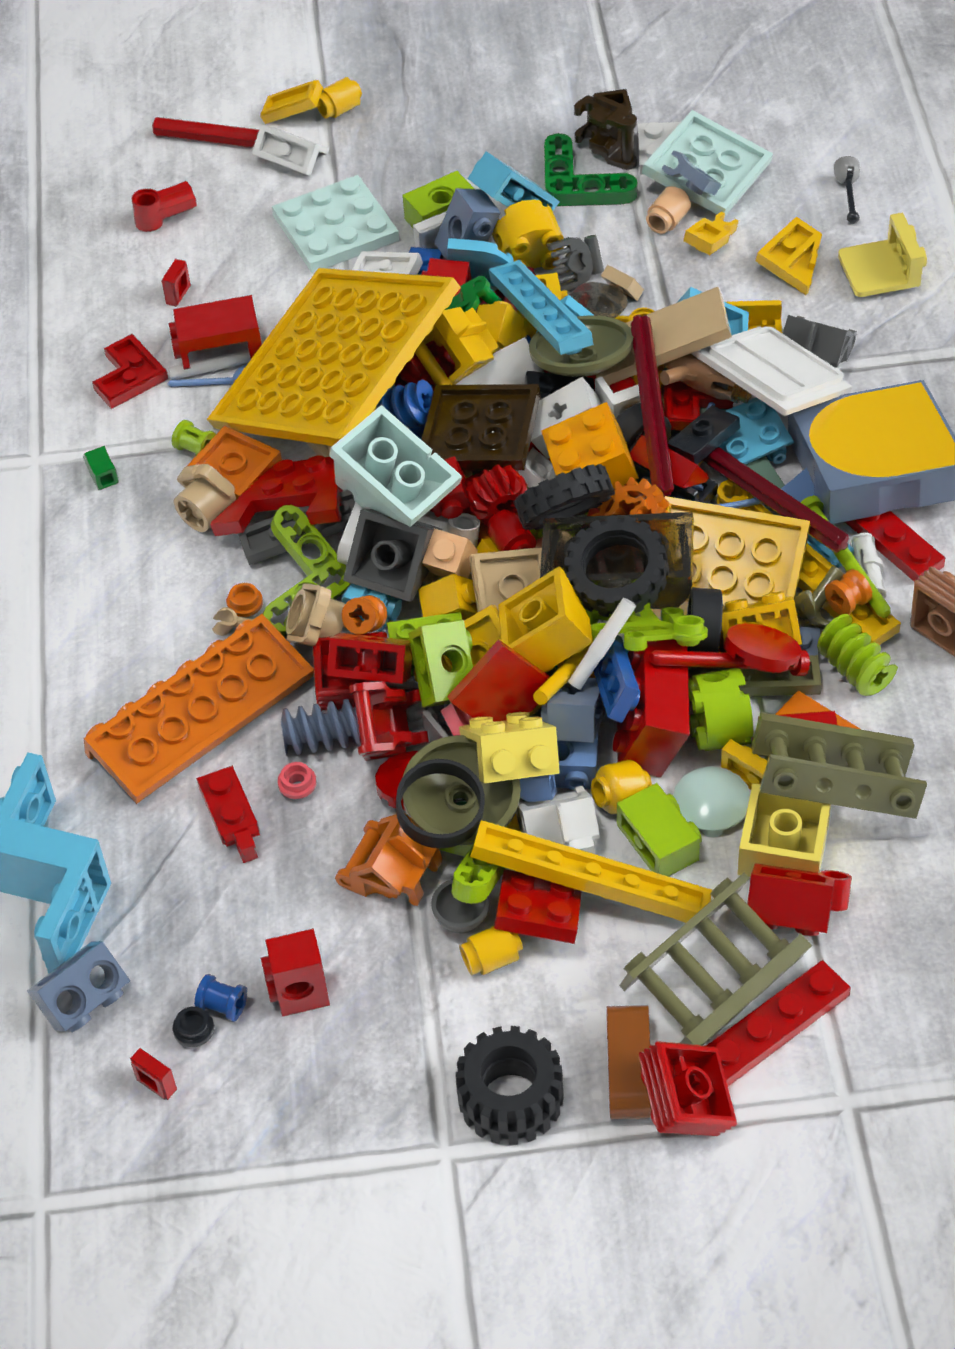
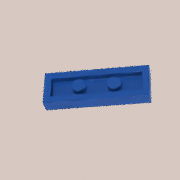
(617, 682)

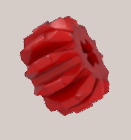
(495, 492)

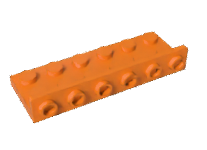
(197, 707)

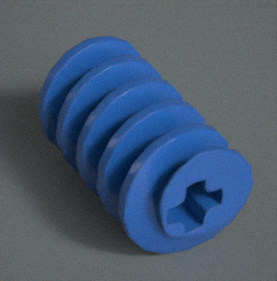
(410, 403)

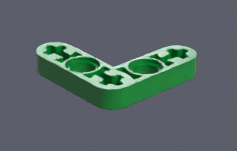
(568, 182)

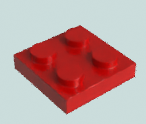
(537, 907)

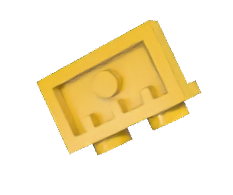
(773, 611)

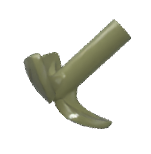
(809, 604)

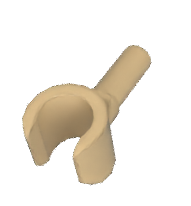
(228, 621)

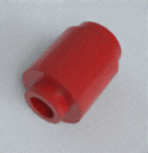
(508, 533)

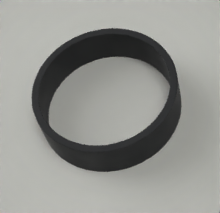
(440, 766)

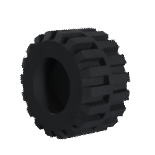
(504, 1055)

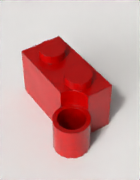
(798, 897)

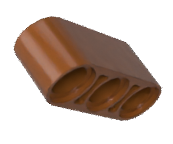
(627, 1036)

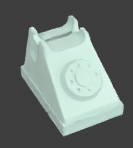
(391, 468)

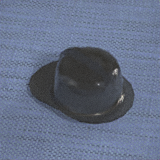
(600, 299)

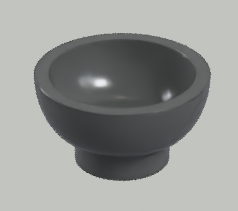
(454, 914)

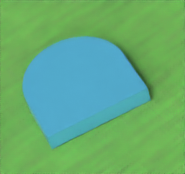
(479, 254)

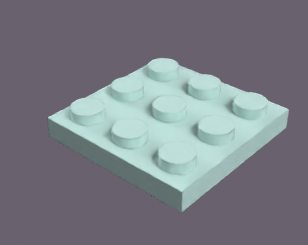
(717, 152)
(335, 223)

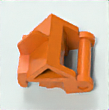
(390, 866)

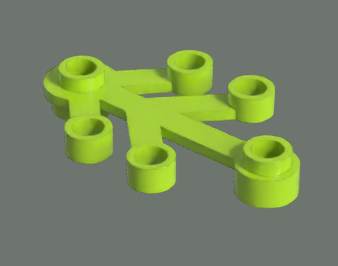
(646, 626)

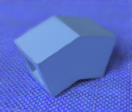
(538, 788)

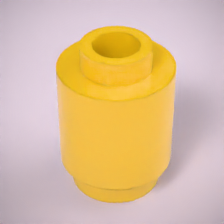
(339, 98)
(490, 950)

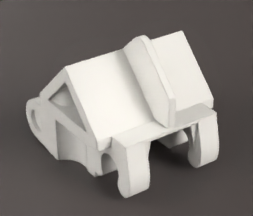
(564, 820)

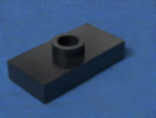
(704, 434)

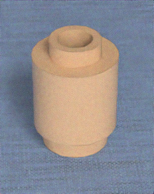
(668, 210)

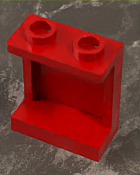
(214, 326)

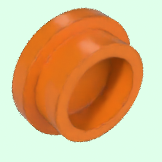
(244, 599)

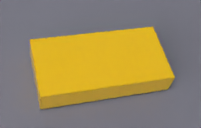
(291, 101)

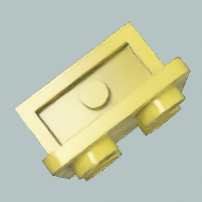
(886, 263)
(513, 747)

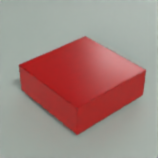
(176, 282)
(153, 1074)

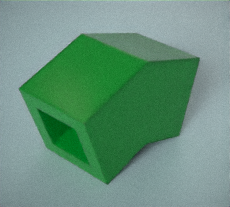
(101, 467)

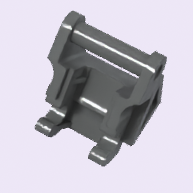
(822, 340)

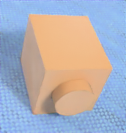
(448, 554)

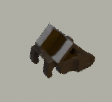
(609, 127)

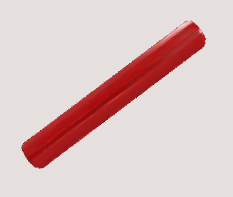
(205, 132)

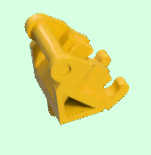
(465, 341)

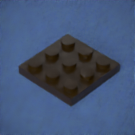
(482, 424)

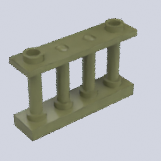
(837, 765)
(753, 977)

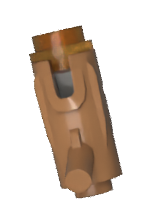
(703, 378)

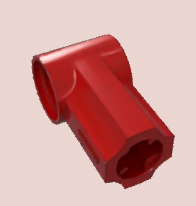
(153, 206)

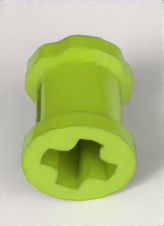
(190, 438)

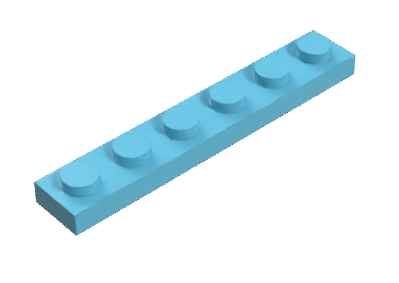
(541, 308)

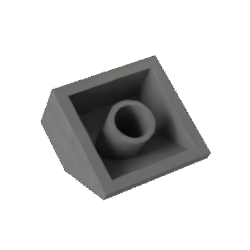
(388, 555)

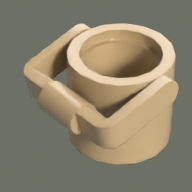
(204, 496)
(313, 615)

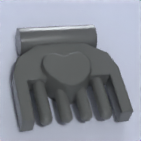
(581, 258)

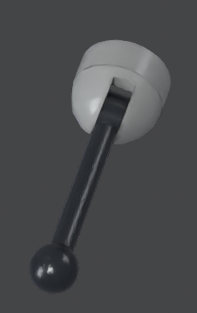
(848, 177)

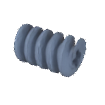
(320, 727)

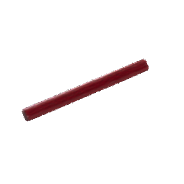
(651, 404)
(776, 498)

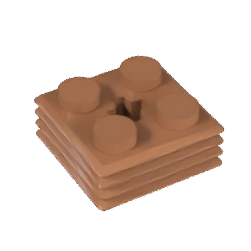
(935, 608)

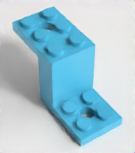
(49, 864)

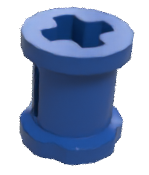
(221, 997)

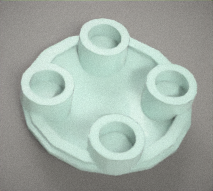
(712, 799)

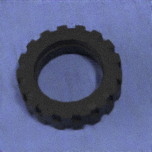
(564, 496)
(612, 533)

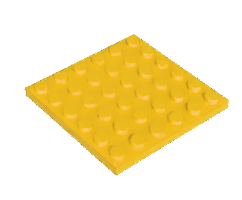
(333, 354)

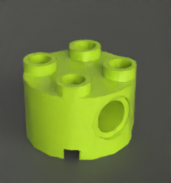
(719, 709)

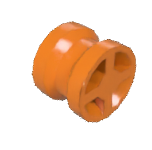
(848, 592)
(373, 613)

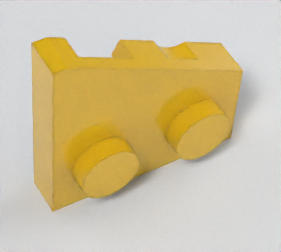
(792, 254)

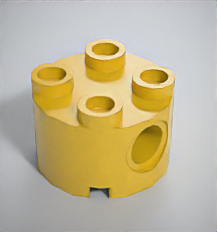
(526, 233)

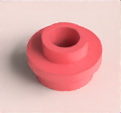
(293, 773)

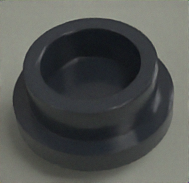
(193, 1027)

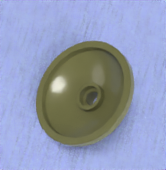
(611, 345)
(432, 797)

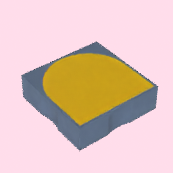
(876, 451)

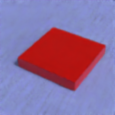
(498, 685)

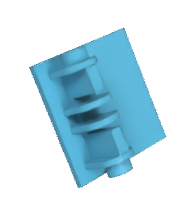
(759, 433)

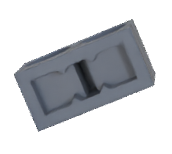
(75, 978)

